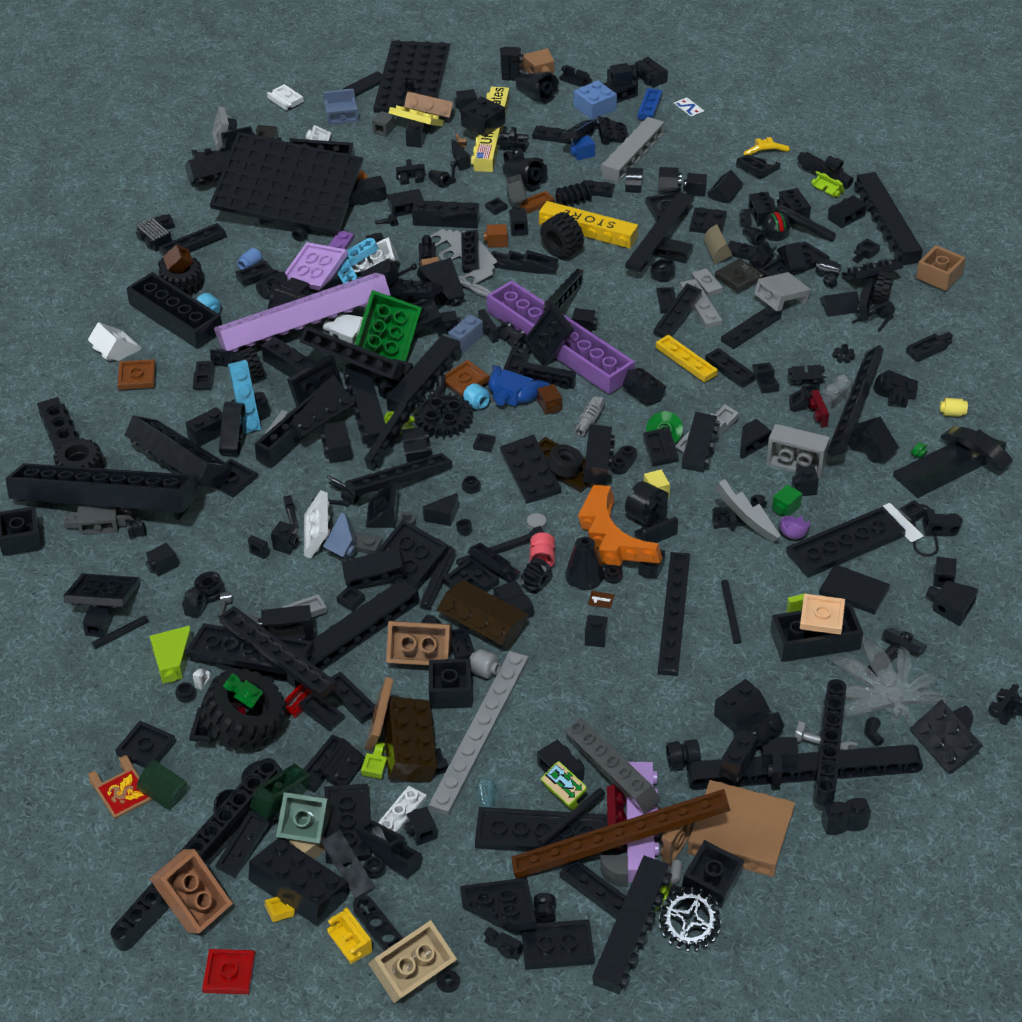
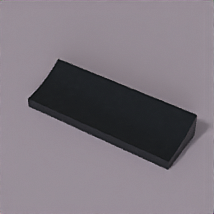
(941, 468)

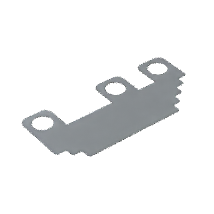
(485, 257)

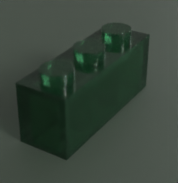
(269, 794)

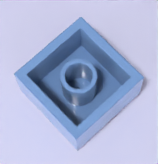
(595, 100)

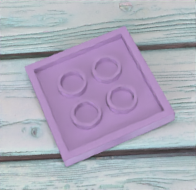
(316, 264)

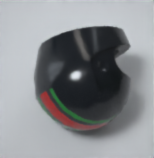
(776, 226)

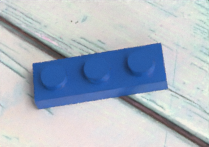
(650, 103)

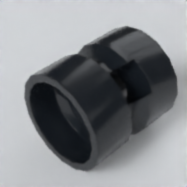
(682, 754)

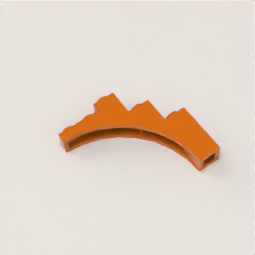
(612, 542)

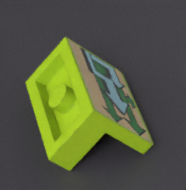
(564, 785)

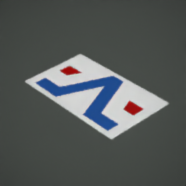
(688, 106)

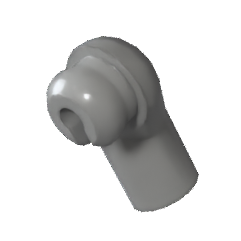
(676, 870)

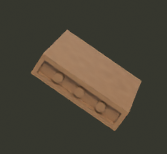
(749, 831)

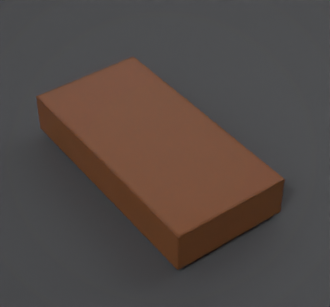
(536, 201)

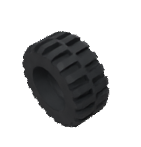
(235, 727)

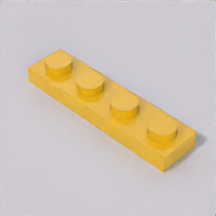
(686, 358)

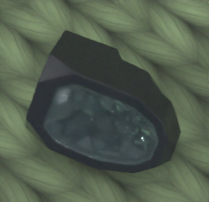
(194, 602)

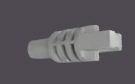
(589, 415)

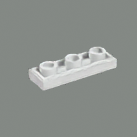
(407, 802)

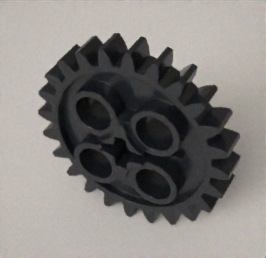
(454, 418)

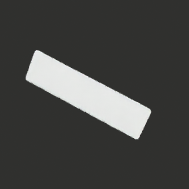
(911, 532)

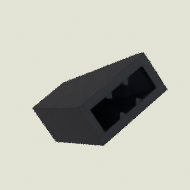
(445, 274)

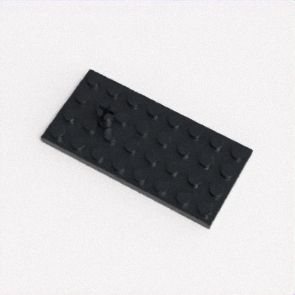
(411, 68)

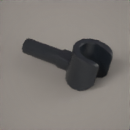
(392, 219)
(442, 763)

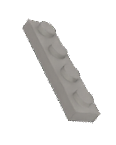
(703, 307)

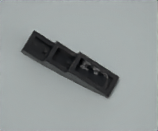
(529, 262)

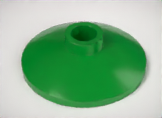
(666, 419)

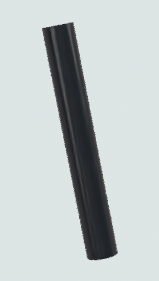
(119, 632)

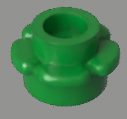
(919, 450)

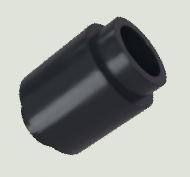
(828, 266)

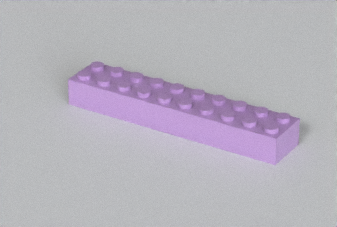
(299, 312)

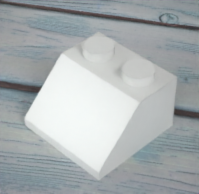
(112, 342)

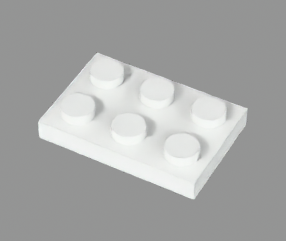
(316, 524)

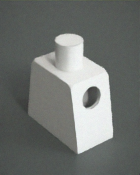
(344, 327)

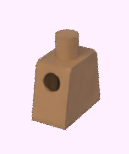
(538, 61)

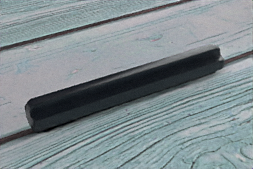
(806, 222)
(437, 579)

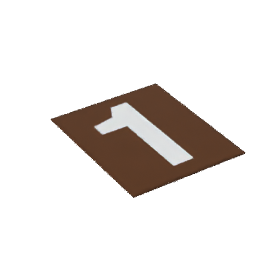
(601, 599)

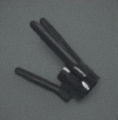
(883, 310)
(345, 495)

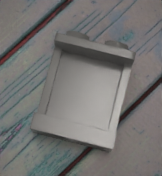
(781, 288)

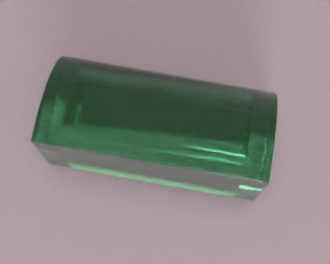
(162, 785)

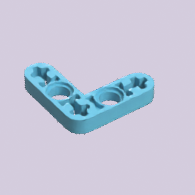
(364, 250)

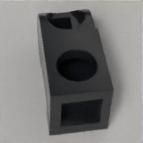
(941, 524)

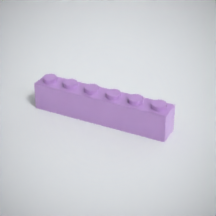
(645, 846)

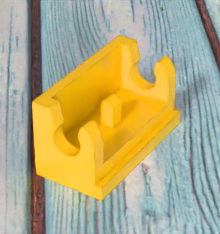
(349, 936)

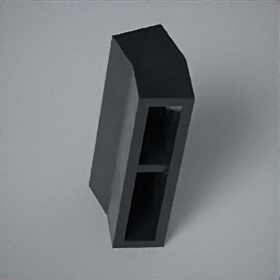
(675, 250)

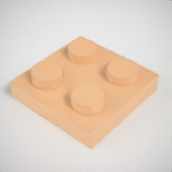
(822, 614)

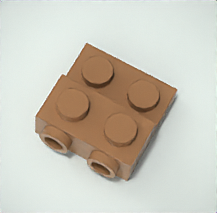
(674, 842)

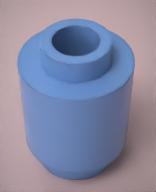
(249, 258)

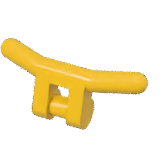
(766, 144)

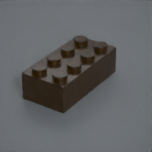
(409, 740)

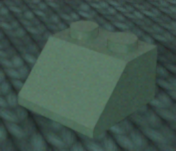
(303, 817)

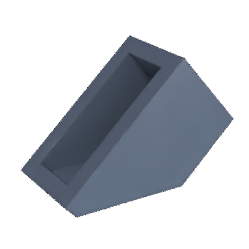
(342, 538)

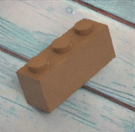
(428, 104)

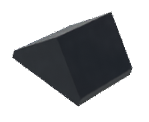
(383, 508)

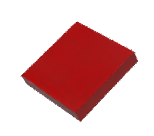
(229, 971)

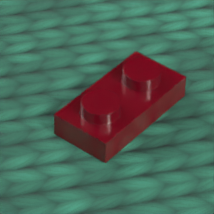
(819, 408)

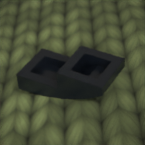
(203, 375)
(765, 377)

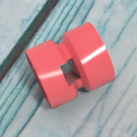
(543, 546)

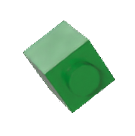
(786, 501)

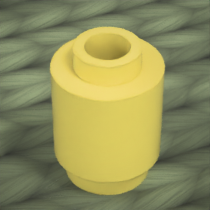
(953, 407)

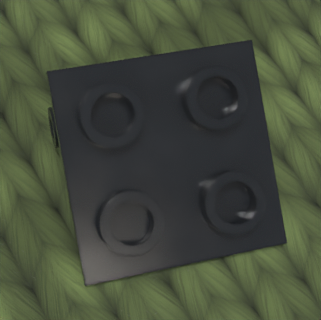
(611, 129)

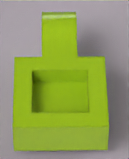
(375, 763)

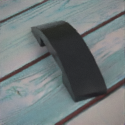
(994, 453)

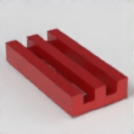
(294, 708)

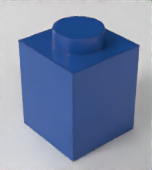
(583, 148)

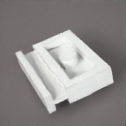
(285, 97)

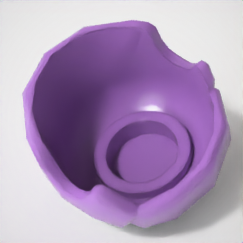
(794, 527)

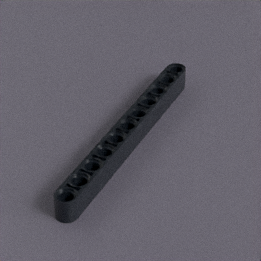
(852, 764)
(199, 842)

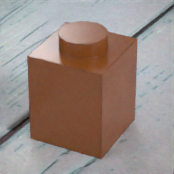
(496, 236)

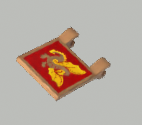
(120, 791)

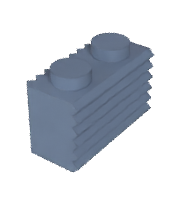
(467, 332)

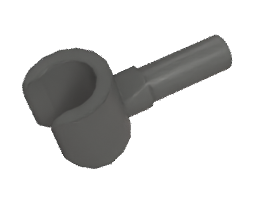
(225, 598)

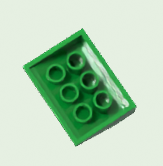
(387, 326)

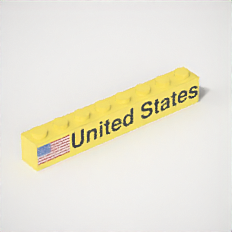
(487, 147)

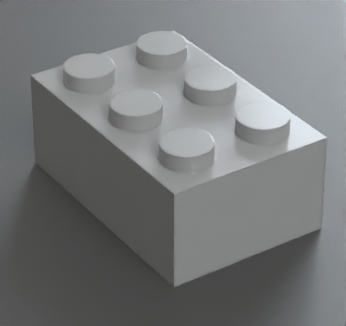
(797, 448)

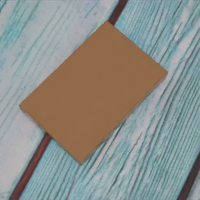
(379, 714)

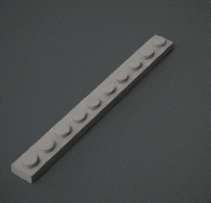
(478, 734)

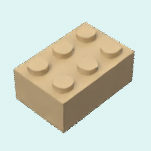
(412, 961)

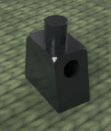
(953, 601)

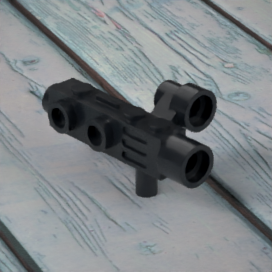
(831, 167)

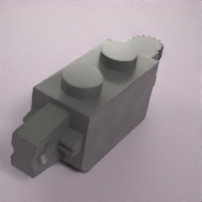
(97, 519)

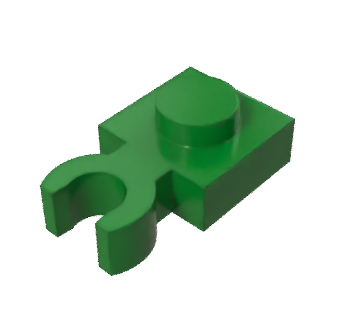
(245, 692)

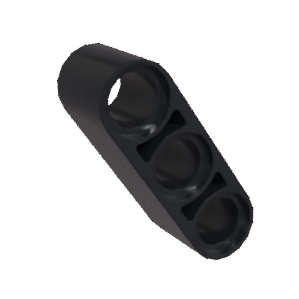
(232, 428)

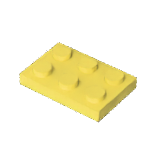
(416, 115)

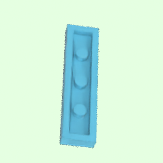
(244, 394)

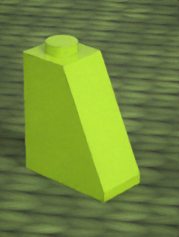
(170, 652)

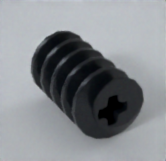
(572, 193)

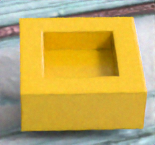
(278, 910)

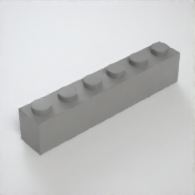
(632, 149)

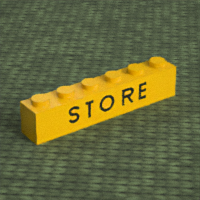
(595, 225)

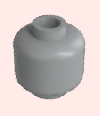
(484, 663)

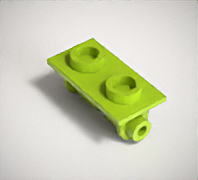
(834, 187)

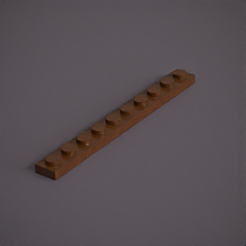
(620, 833)

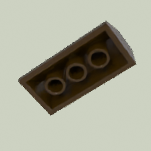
(483, 613)

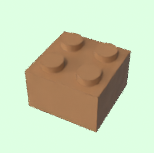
(940, 267)

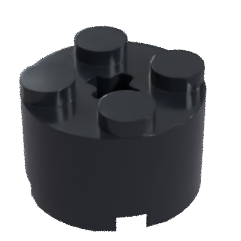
(647, 503)

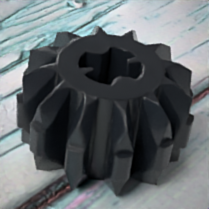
(536, 575)

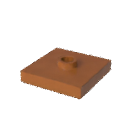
(136, 374)
(463, 376)

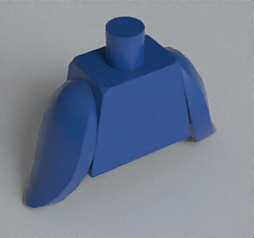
(513, 387)

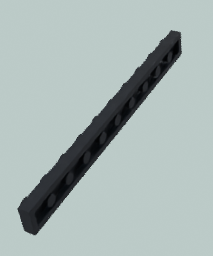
(855, 402)

